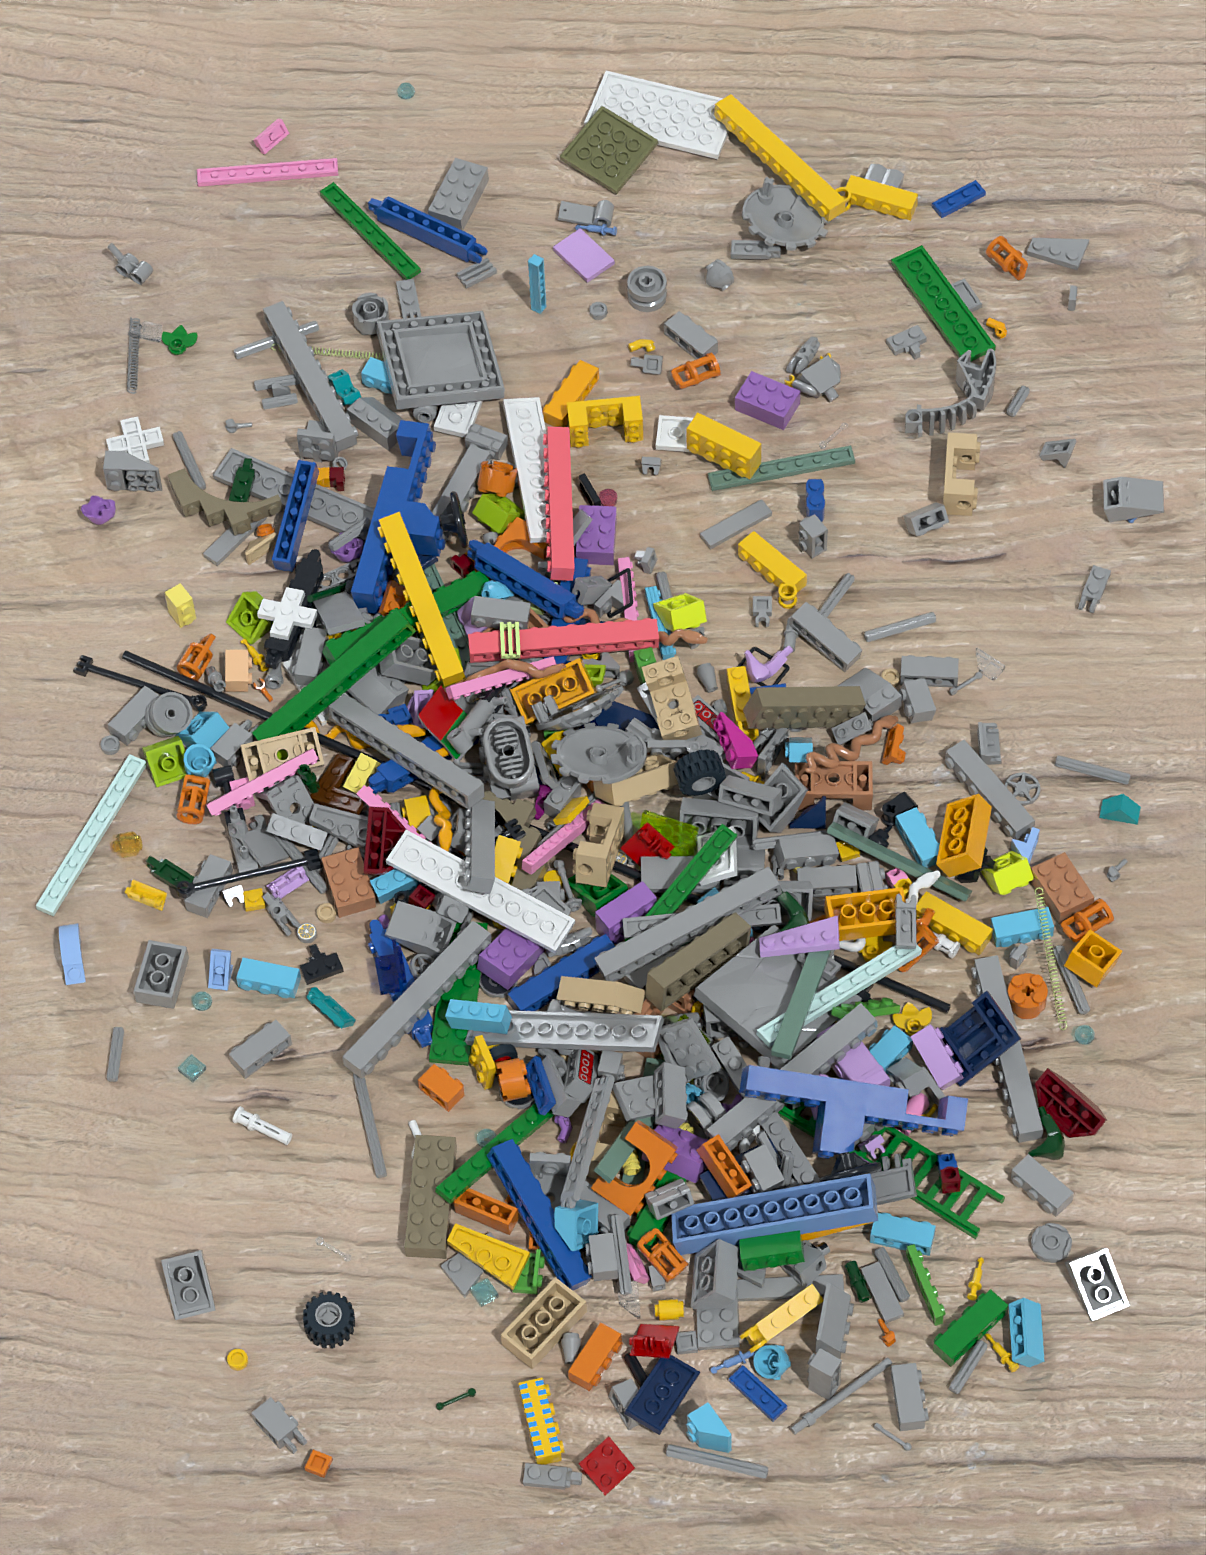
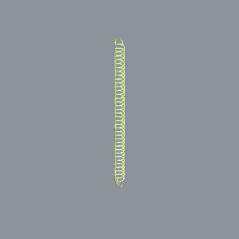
(342, 353)
(1050, 958)

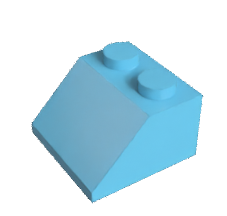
(204, 729)
(577, 1223)
(708, 1430)

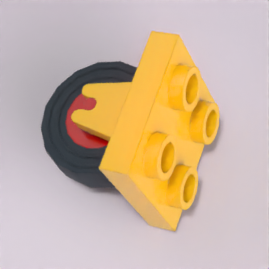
(485, 1057)

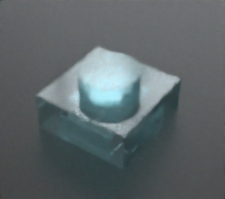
(192, 1068)
(484, 1292)

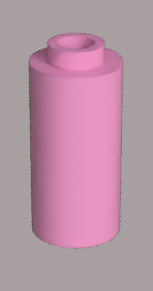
(915, 1106)

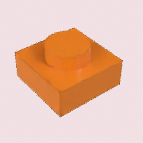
(318, 1463)

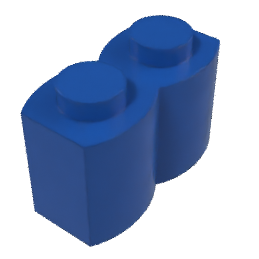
(815, 498)

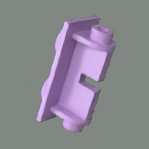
(288, 882)

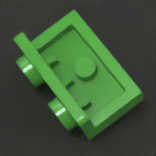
(530, 1277)

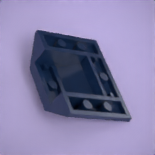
(979, 1036)

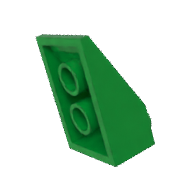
(594, 896)

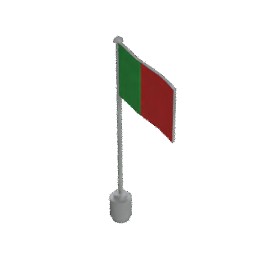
(444, 715)

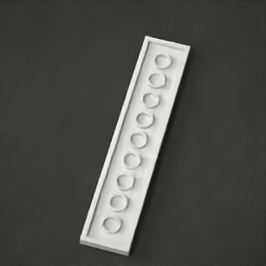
(526, 433)
(503, 905)

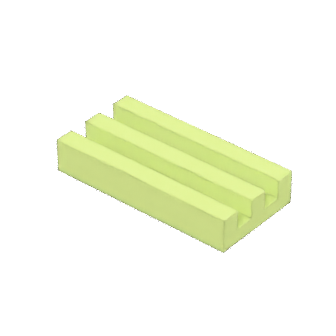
(509, 626)

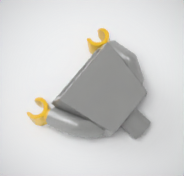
(818, 379)

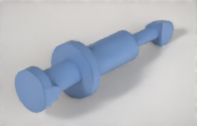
(599, 229)
(733, 1361)

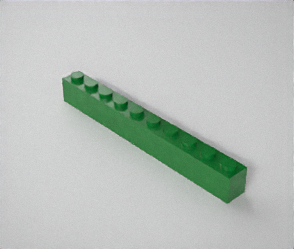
(448, 600)
(338, 677)

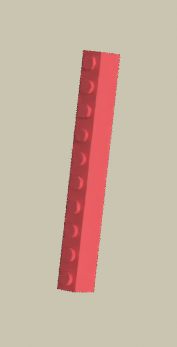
(559, 503)
(567, 640)

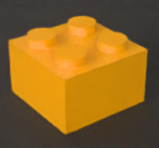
(1093, 958)

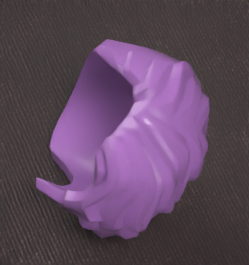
(99, 510)
(349, 551)

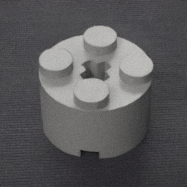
(367, 311)

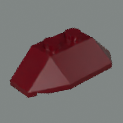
(382, 836)
(1068, 1106)

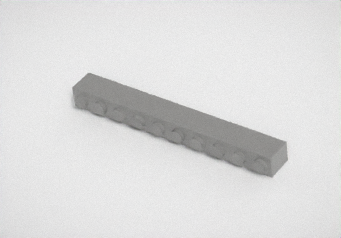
(309, 375)
(406, 751)
(687, 925)
(417, 1000)
(813, 1060)
(1012, 1064)
(775, 1129)

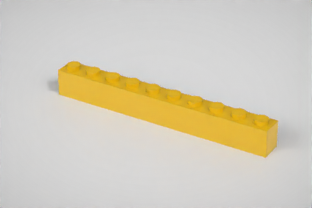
(779, 158)
(421, 598)

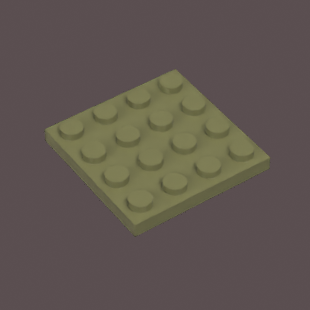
(609, 149)

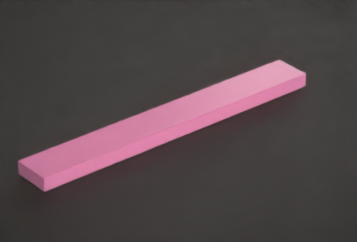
(267, 172)

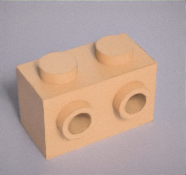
(236, 670)

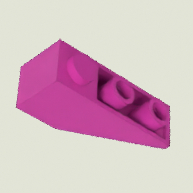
(736, 744)

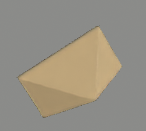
(260, 547)

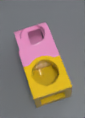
(897, 878)

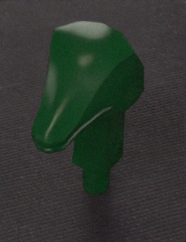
(796, 912)
(1054, 1145)

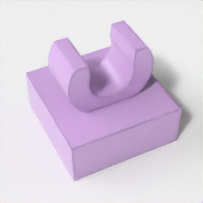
(871, 1144)

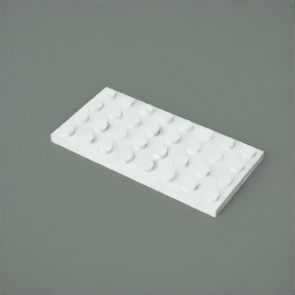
(668, 113)

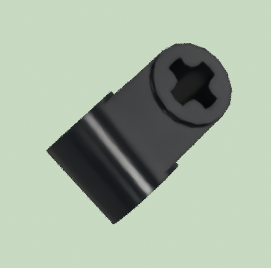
(896, 806)

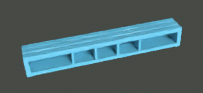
(537, 283)
(652, 596)

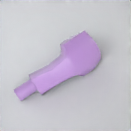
(760, 672)

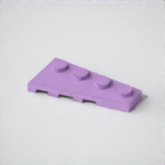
(803, 939)

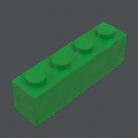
(646, 1220)
(970, 1328)

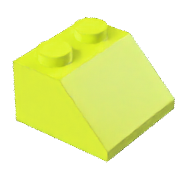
(681, 612)
(1009, 872)

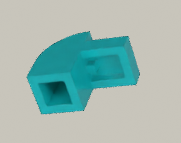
(343, 387)

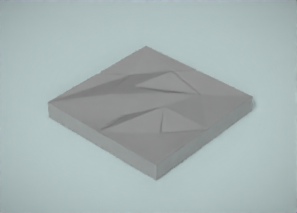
(440, 360)
(756, 991)

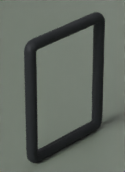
(628, 571)
(770, 657)

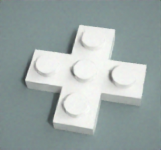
(135, 440)
(287, 613)

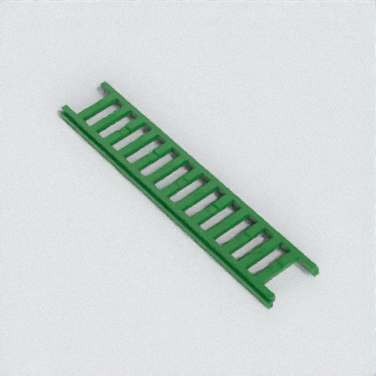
(925, 1200)

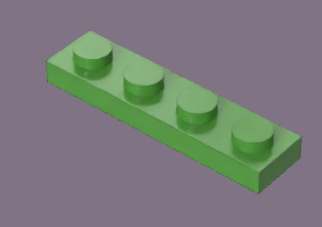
(875, 1007)
(922, 1277)

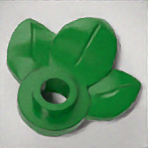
(180, 339)

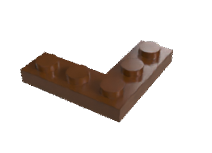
(329, 792)

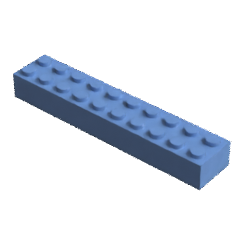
(790, 1209)

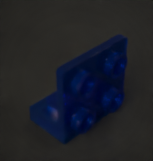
(391, 971)

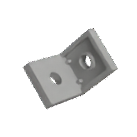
(316, 443)
(284, 794)
(551, 1172)

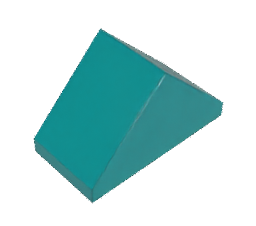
(1120, 809)

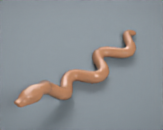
(688, 636)
(518, 666)
(853, 754)

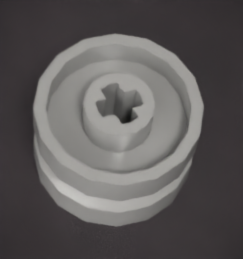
(647, 288)
(168, 714)
(704, 1114)

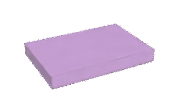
(583, 255)

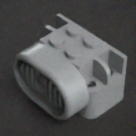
(508, 775)

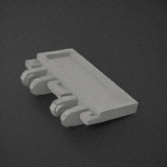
(894, 1183)

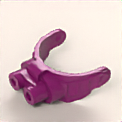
(543, 793)

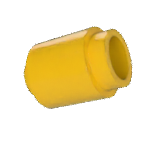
(669, 1309)

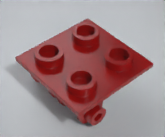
(647, 843)
(654, 1341)
(606, 1466)

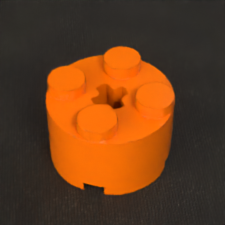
(497, 478)
(1027, 995)
(512, 1080)

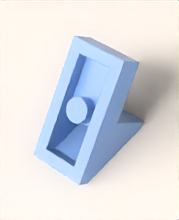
(1028, 846)
(220, 969)

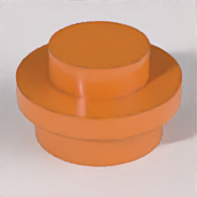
(265, 529)

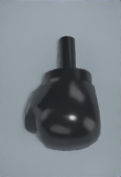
(881, 836)

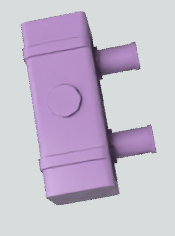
(859, 1066)

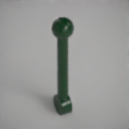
(471, 1393)

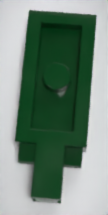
(243, 482)
(168, 872)

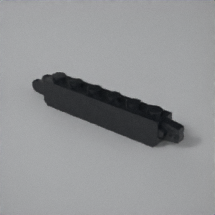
(309, 579)

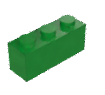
(771, 1250)

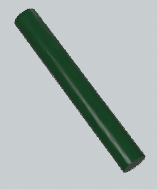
(326, 593)

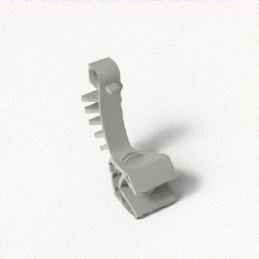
(977, 385)

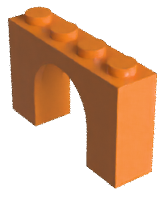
(517, 537)
(659, 1152)

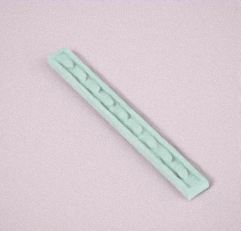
(91, 835)
(846, 988)

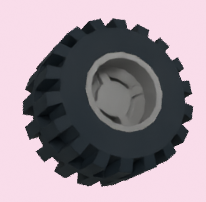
(699, 772)
(329, 1319)

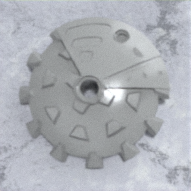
(783, 217)
(578, 713)
(599, 753)

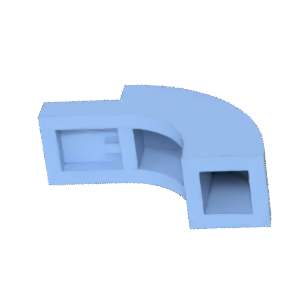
(71, 953)

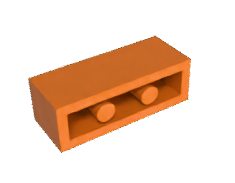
(724, 1167)
(487, 1210)
(595, 1357)

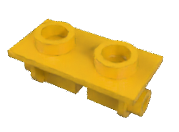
(146, 894)

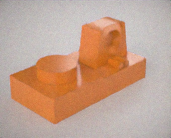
(892, 752)

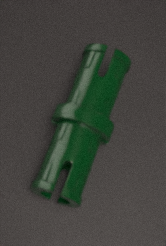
(308, 778)
(857, 1281)

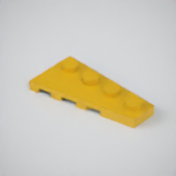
(492, 1255)

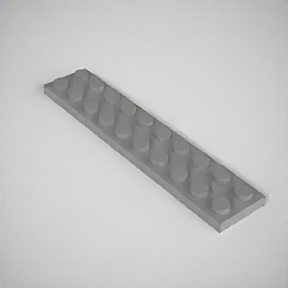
(326, 508)
(577, 1031)

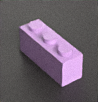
(938, 1056)

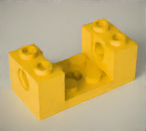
(590, 413)

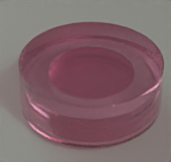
(608, 497)

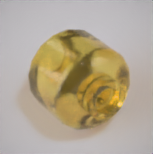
(127, 844)

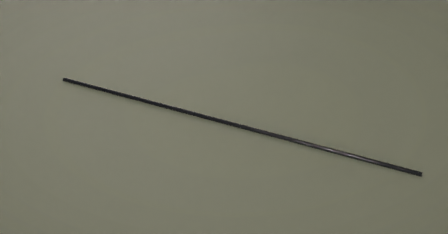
(354, 753)

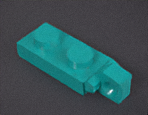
(331, 1008)

